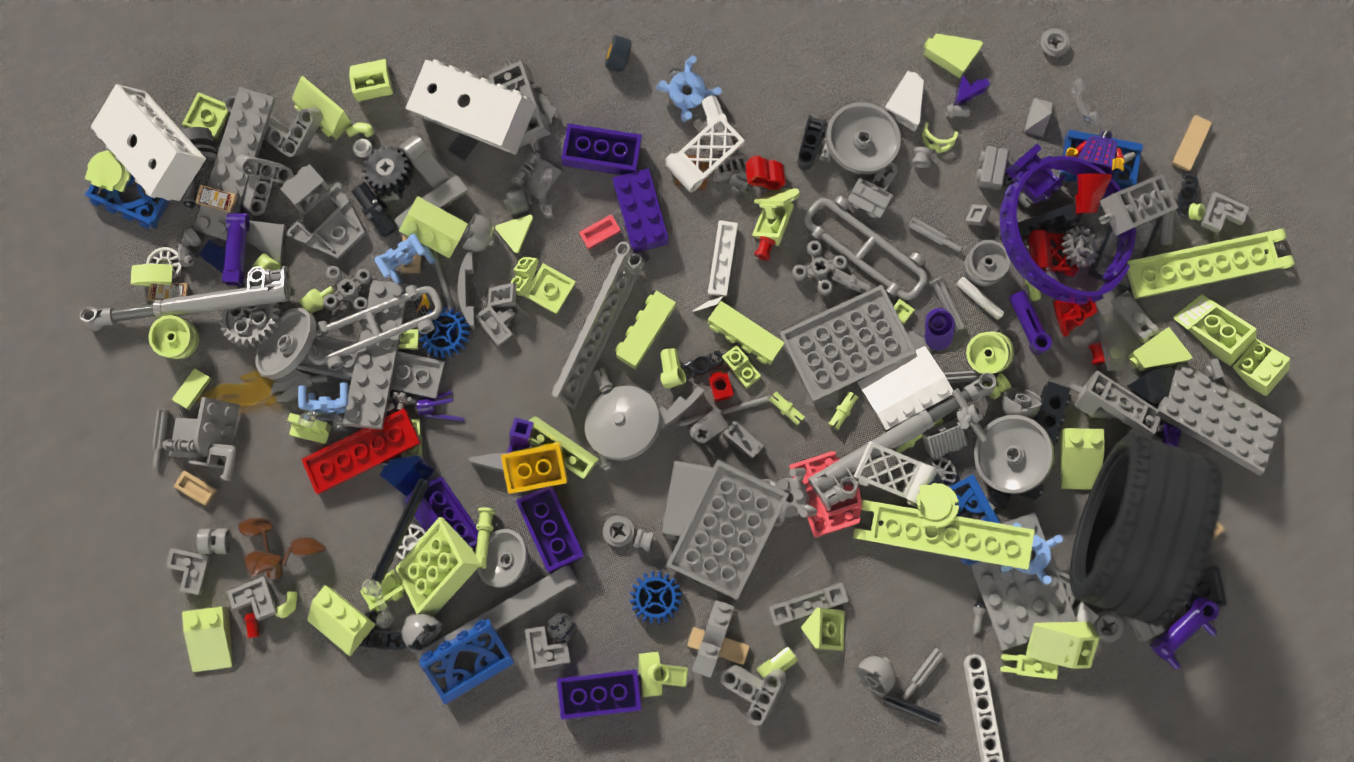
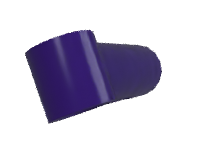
(1030, 322)

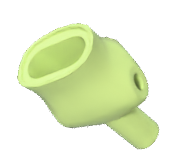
(266, 262)
(314, 299)

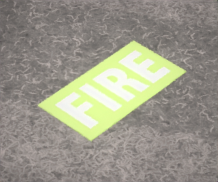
(1195, 311)

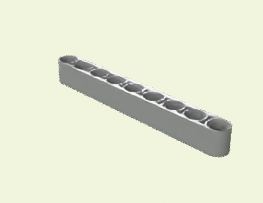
(515, 606)

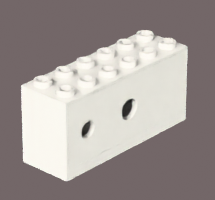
(471, 105)
(147, 143)

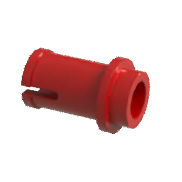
(251, 625)

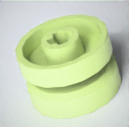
(173, 337)
(980, 358)

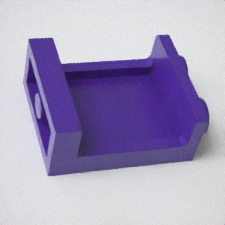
(1041, 182)

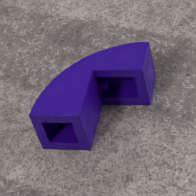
(520, 435)

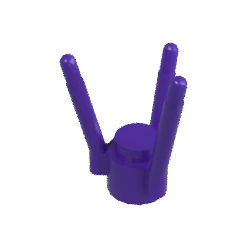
(427, 406)

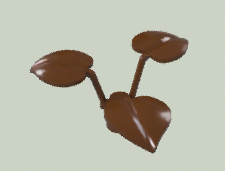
(258, 561)

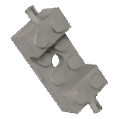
(520, 78)
(1138, 204)
(1109, 395)

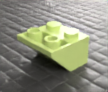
(370, 80)
(1262, 367)

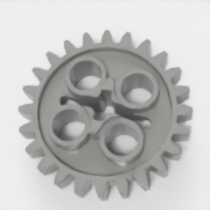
(250, 318)

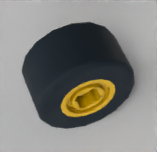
(618, 53)

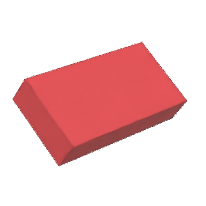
(600, 232)

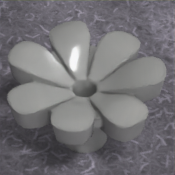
(402, 400)

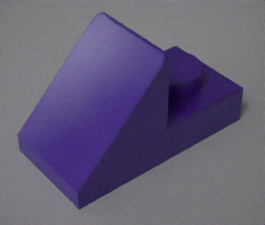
(967, 92)

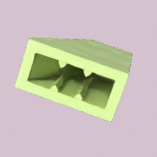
(952, 52)
(1160, 352)

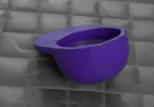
(939, 329)

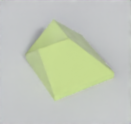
(826, 629)

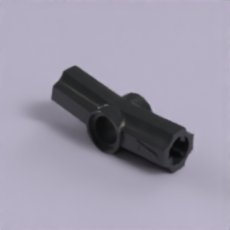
(374, 209)

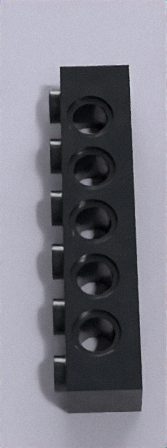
(1059, 394)

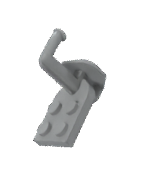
(216, 434)

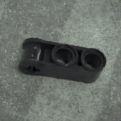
(813, 130)

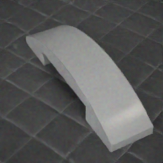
(467, 268)
(808, 604)

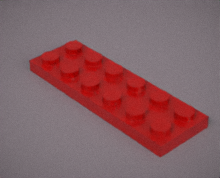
(360, 452)

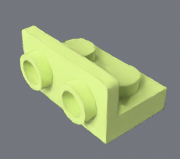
(318, 433)
(391, 589)

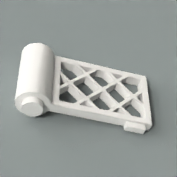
(686, 170)
(920, 475)

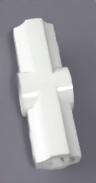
(712, 107)

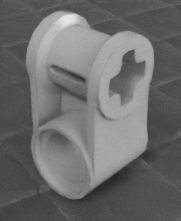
(710, 425)

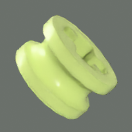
(1196, 211)

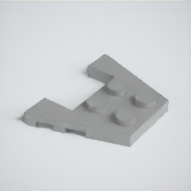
(337, 232)

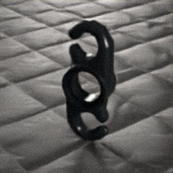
(1192, 189)
(710, 364)

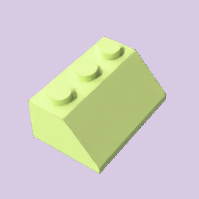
(334, 118)
(433, 227)
(339, 620)

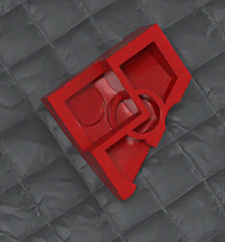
(1090, 192)
(1072, 315)

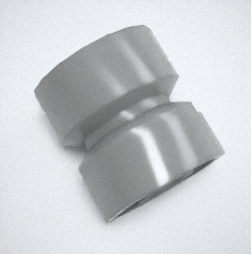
(211, 541)

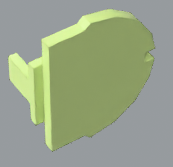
(107, 172)
(776, 199)
(936, 505)

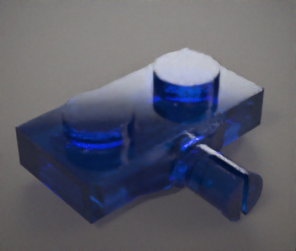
(214, 255)

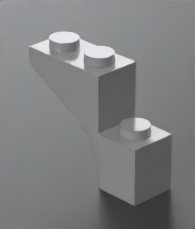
(713, 638)

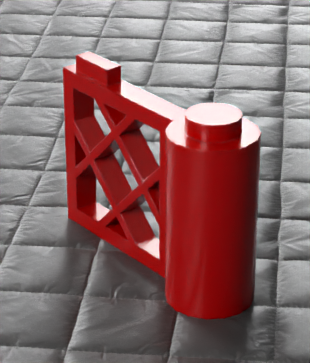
(1042, 252)

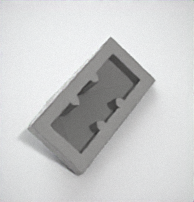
(1038, 117)
(503, 296)

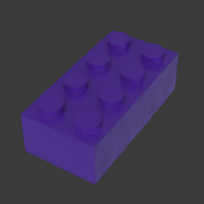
(601, 149)
(640, 210)
(550, 529)
(599, 694)

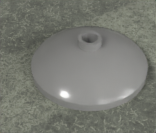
(502, 547)

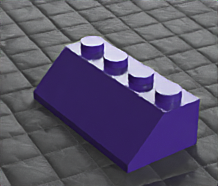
(442, 502)

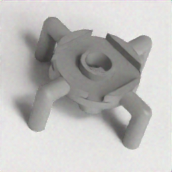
(800, 503)

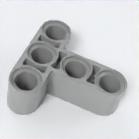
(419, 156)
(258, 177)
(759, 688)

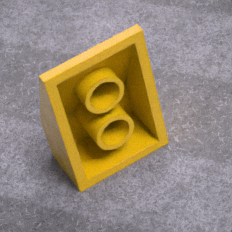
(534, 468)

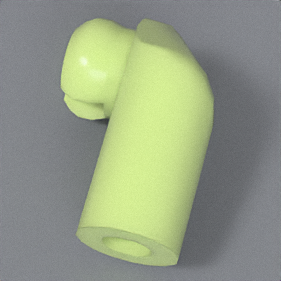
(360, 127)
(288, 607)

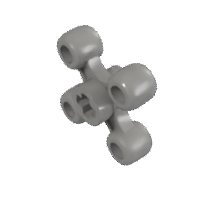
(817, 261)
(342, 283)

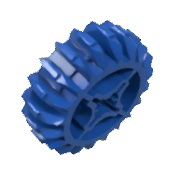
(436, 337)
(643, 585)

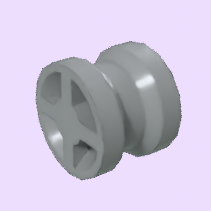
(922, 157)
(643, 540)

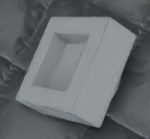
(978, 215)
(1213, 369)

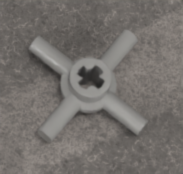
(969, 415)

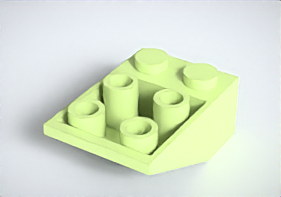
(1064, 643)

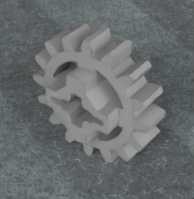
(1080, 246)

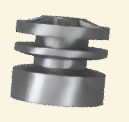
(203, 141)

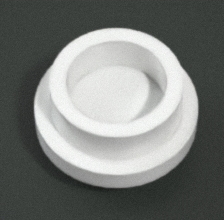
(362, 148)

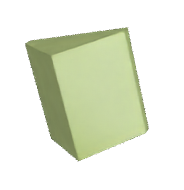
(774, 227)

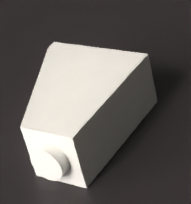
(906, 101)

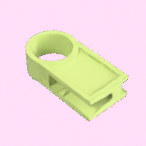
(671, 675)

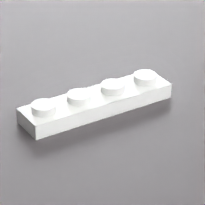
(722, 258)

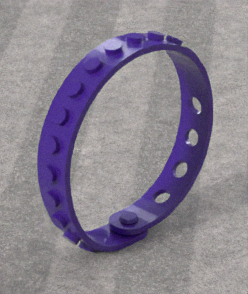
(1022, 260)

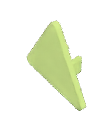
(515, 231)

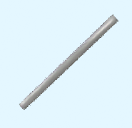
(444, 286)
(726, 410)

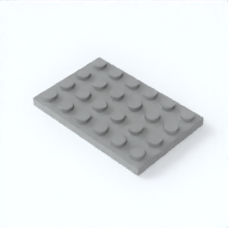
(847, 343)
(1219, 418)
(727, 529)
(1020, 599)

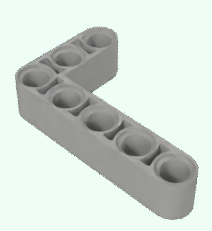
(293, 135)

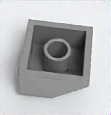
(305, 189)

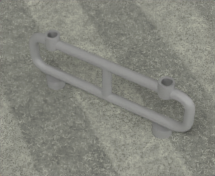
(840, 206)
(424, 324)

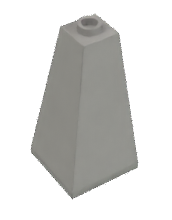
(684, 492)

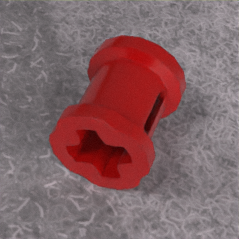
(764, 248)
(1097, 354)

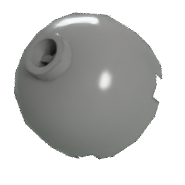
(478, 235)
(1021, 403)
(420, 630)
(878, 673)

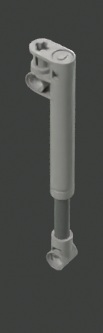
(262, 288)
(830, 481)

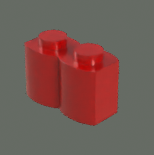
(765, 173)

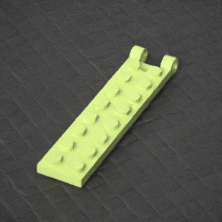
(1206, 264)
(960, 538)

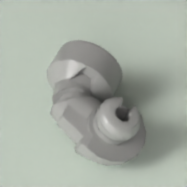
(185, 256)

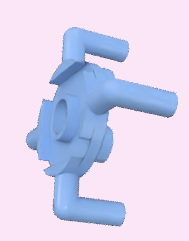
(697, 87)
(402, 255)
(324, 404)
(1042, 557)

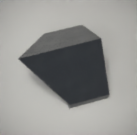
(1154, 385)

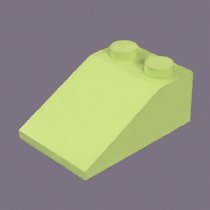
(1224, 334)
(1080, 457)
(208, 638)

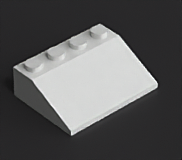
(905, 389)

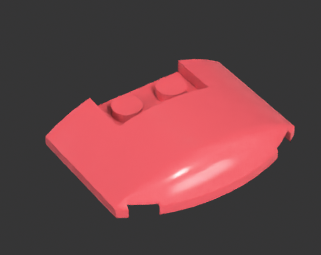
(842, 513)

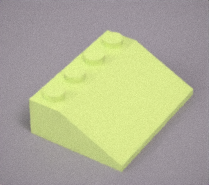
(436, 568)

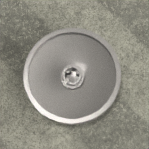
(863, 138)
(287, 345)
(622, 423)
(1014, 455)

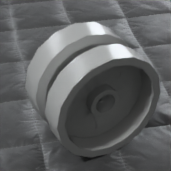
(982, 253)

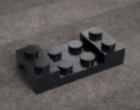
(1063, 219)

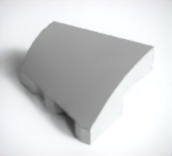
(267, 238)

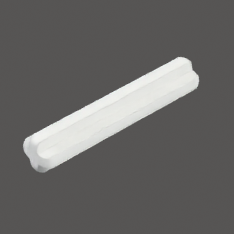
(980, 298)

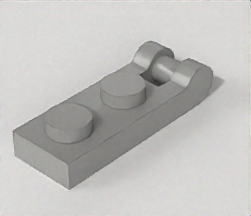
(1134, 317)

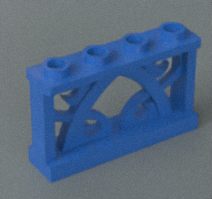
(1077, 138)
(123, 208)
(973, 493)
(471, 679)

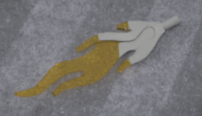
(258, 390)

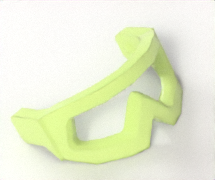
(938, 141)

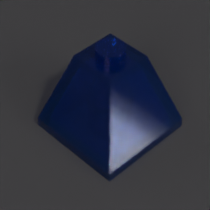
(405, 473)

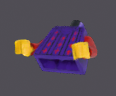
(1100, 152)

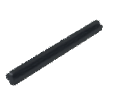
(400, 530)

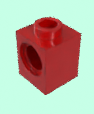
(720, 395)

